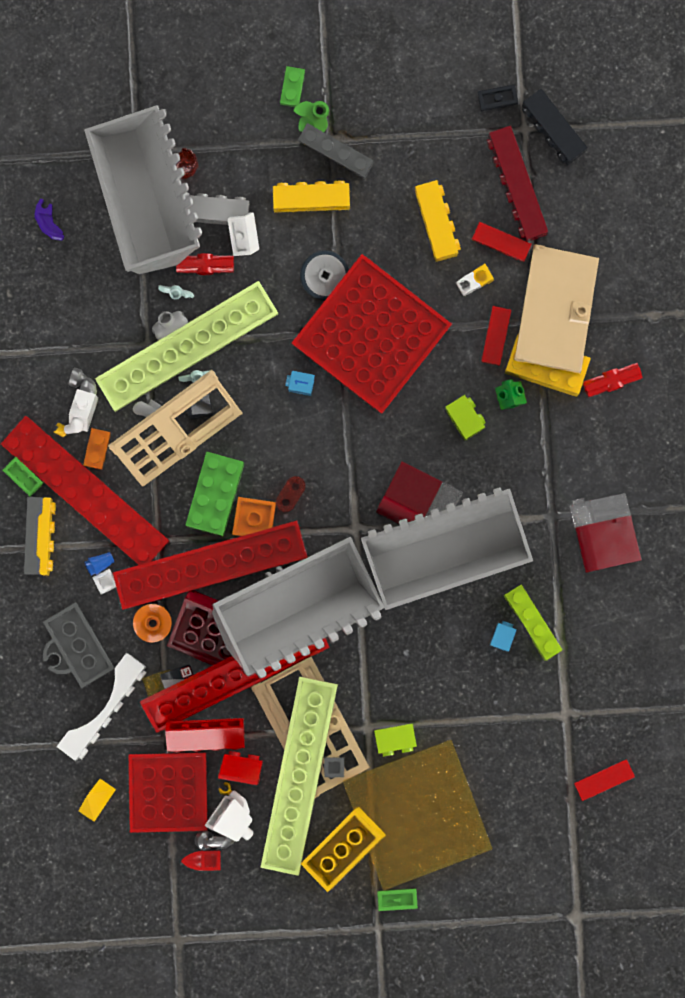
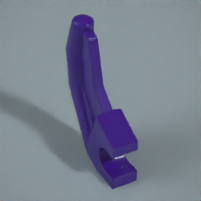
(45, 221)

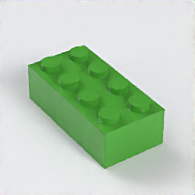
(215, 494)

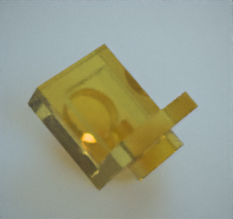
(153, 683)

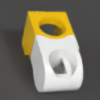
(475, 280)

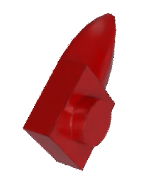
(203, 860)

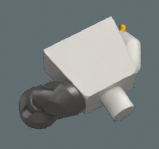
(82, 406)
(229, 820)

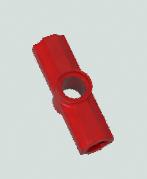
(206, 264)
(612, 380)

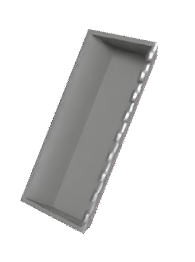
(144, 190)
(446, 548)
(297, 608)

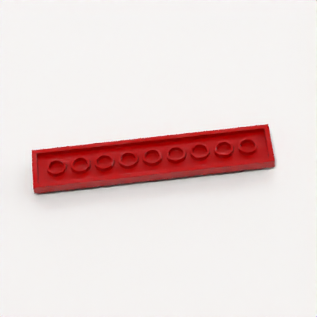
(84, 492)
(210, 565)
(208, 689)

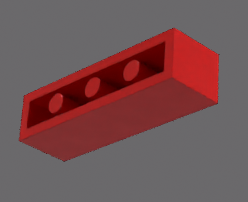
(205, 735)

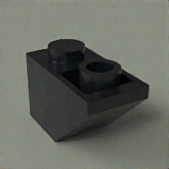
(200, 409)

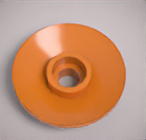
(145, 615)

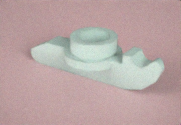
(176, 291)
(194, 376)

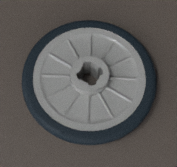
(313, 269)

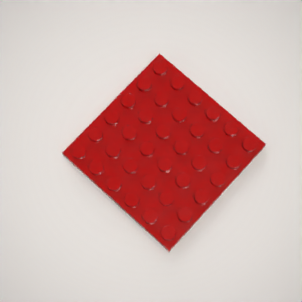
(371, 333)

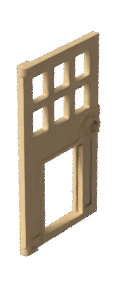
(172, 432)
(281, 723)

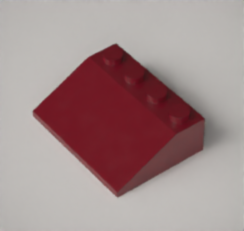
(197, 631)

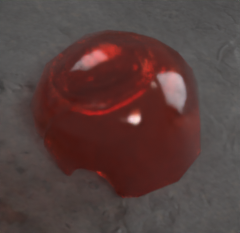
(188, 162)

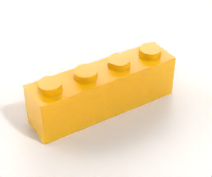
(311, 197)
(436, 220)

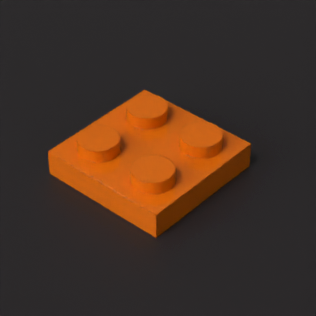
(253, 516)

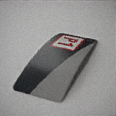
(174, 676)

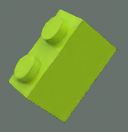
(465, 417)
(395, 739)

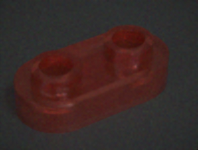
(290, 494)

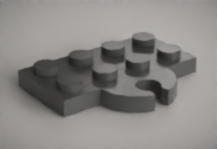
(76, 647)

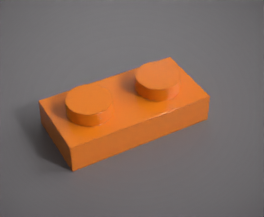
(97, 449)

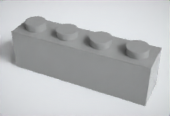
(217, 209)

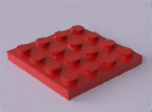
(168, 792)

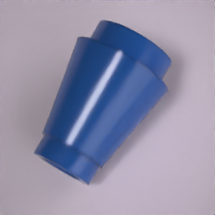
(98, 563)

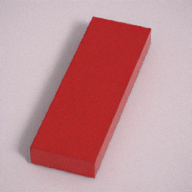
(501, 241)
(496, 335)
(604, 780)

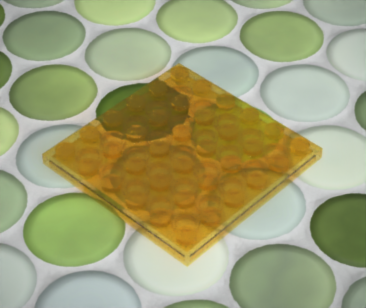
(423, 812)

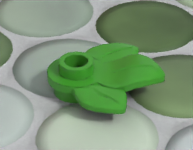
(308, 115)

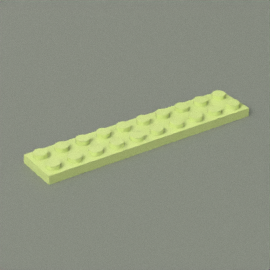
(186, 346)
(299, 776)

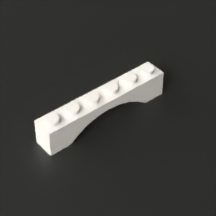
(126, 674)

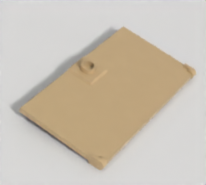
(556, 309)

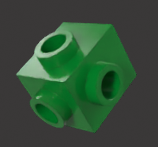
(510, 394)

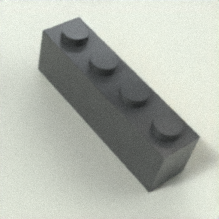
(336, 151)

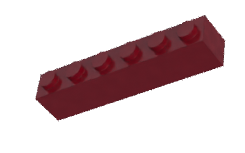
(517, 183)

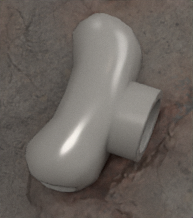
(168, 323)
(144, 409)

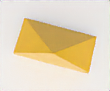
(96, 799)

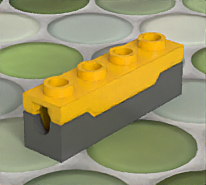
(38, 536)

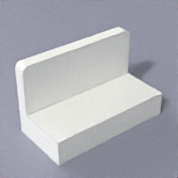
(243, 234)

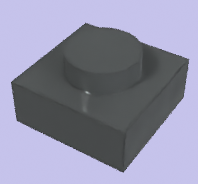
(334, 766)

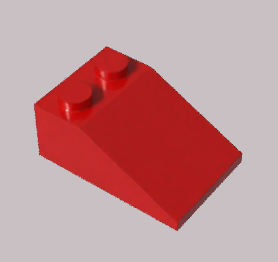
(241, 768)

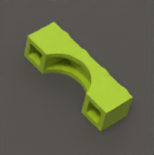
(533, 622)

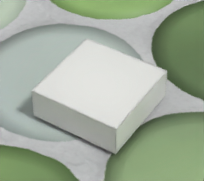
(104, 581)

